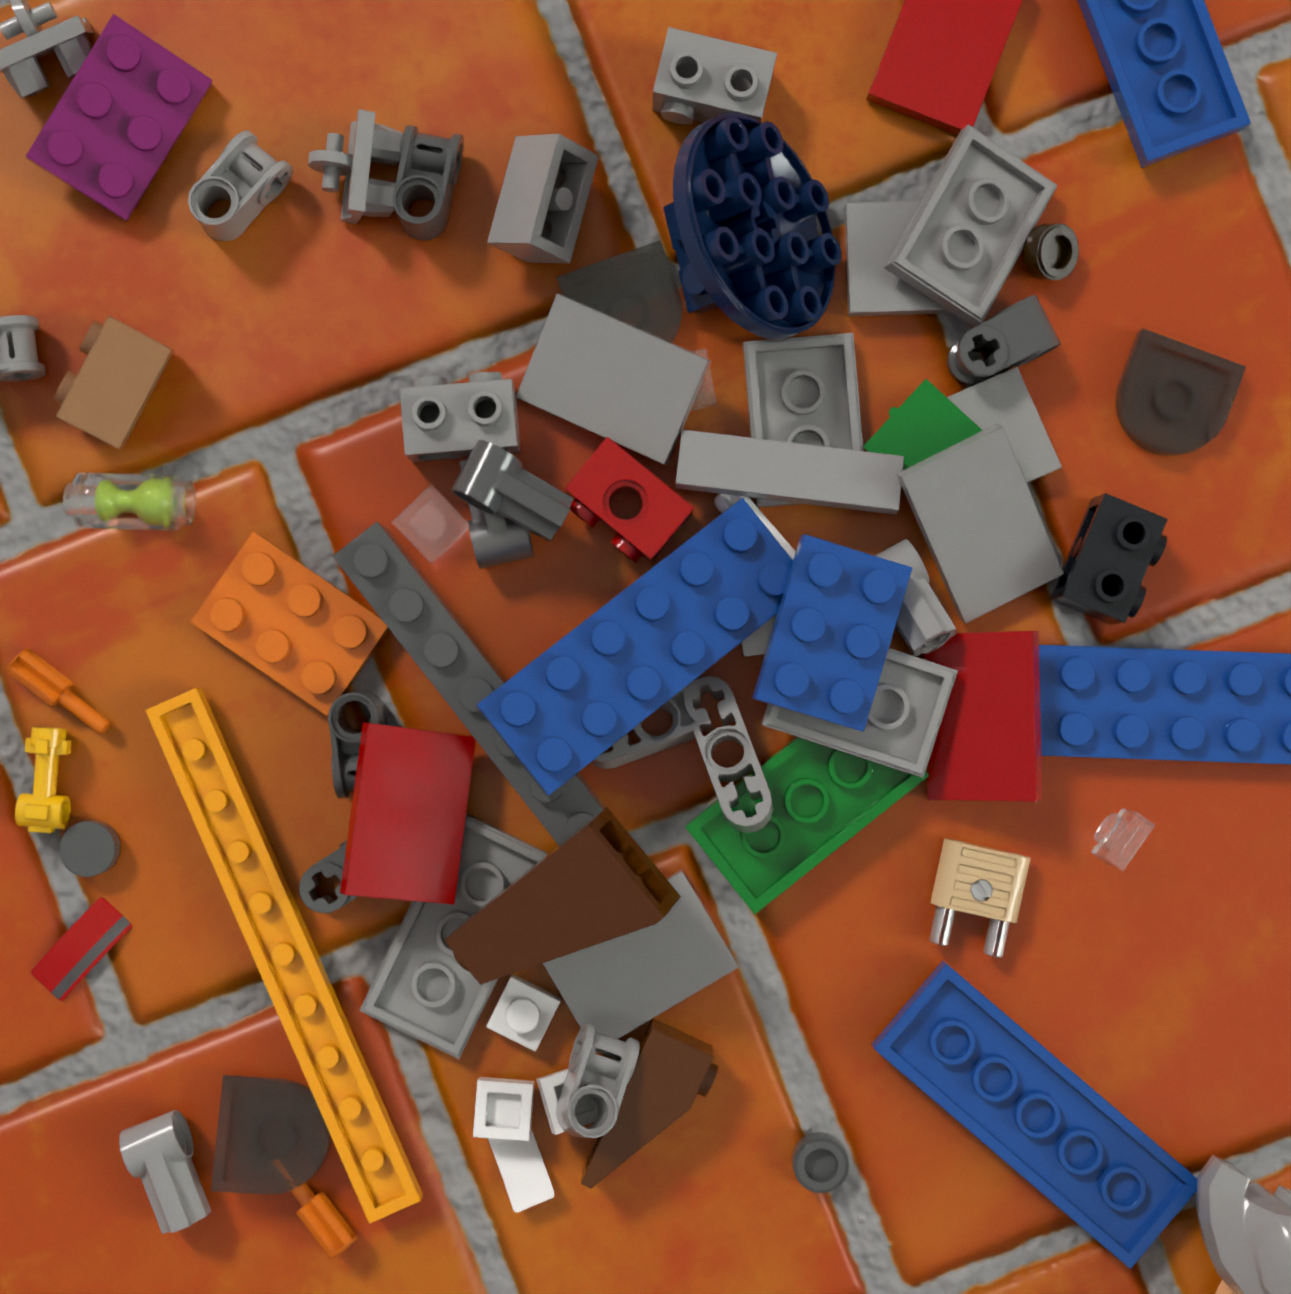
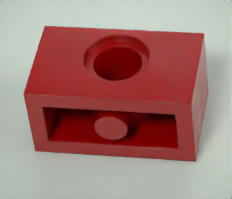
(615, 471)

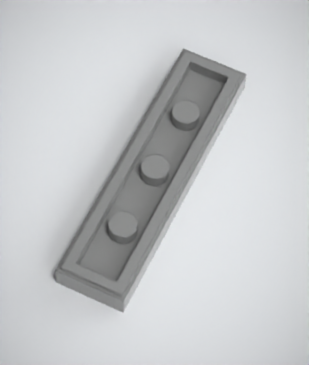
(789, 472)

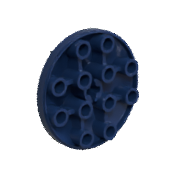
(751, 228)

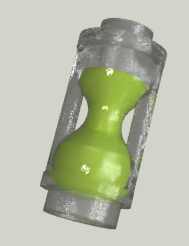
(158, 501)

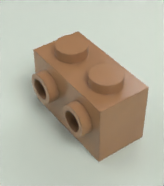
(112, 381)

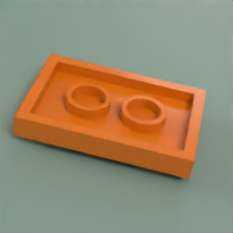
(290, 623)

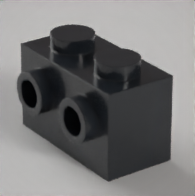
(1110, 560)

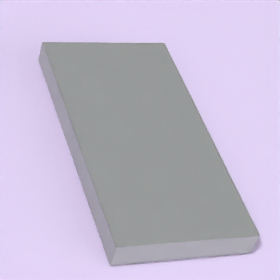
(420, 981)

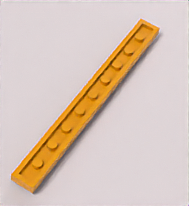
(285, 954)

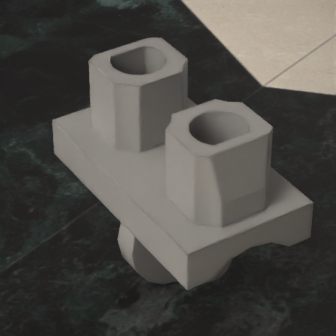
(20, 60)
(366, 144)

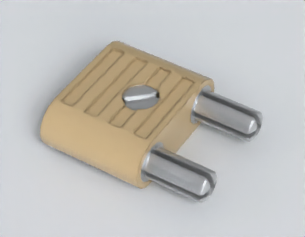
(981, 884)

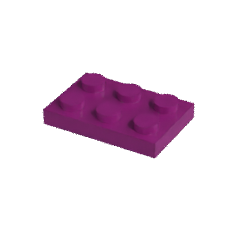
(119, 118)

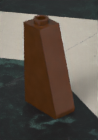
(570, 900)

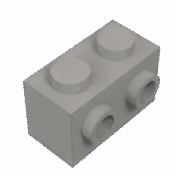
(710, 78)
(543, 198)
(449, 419)

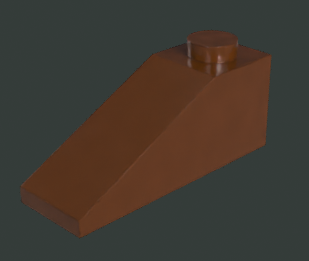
(661, 1089)

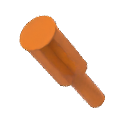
(53, 688)
(323, 1221)

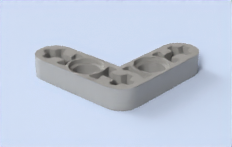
(689, 725)

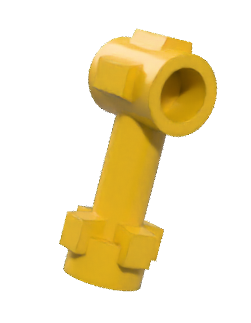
(44, 809)

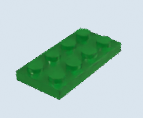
(817, 806)

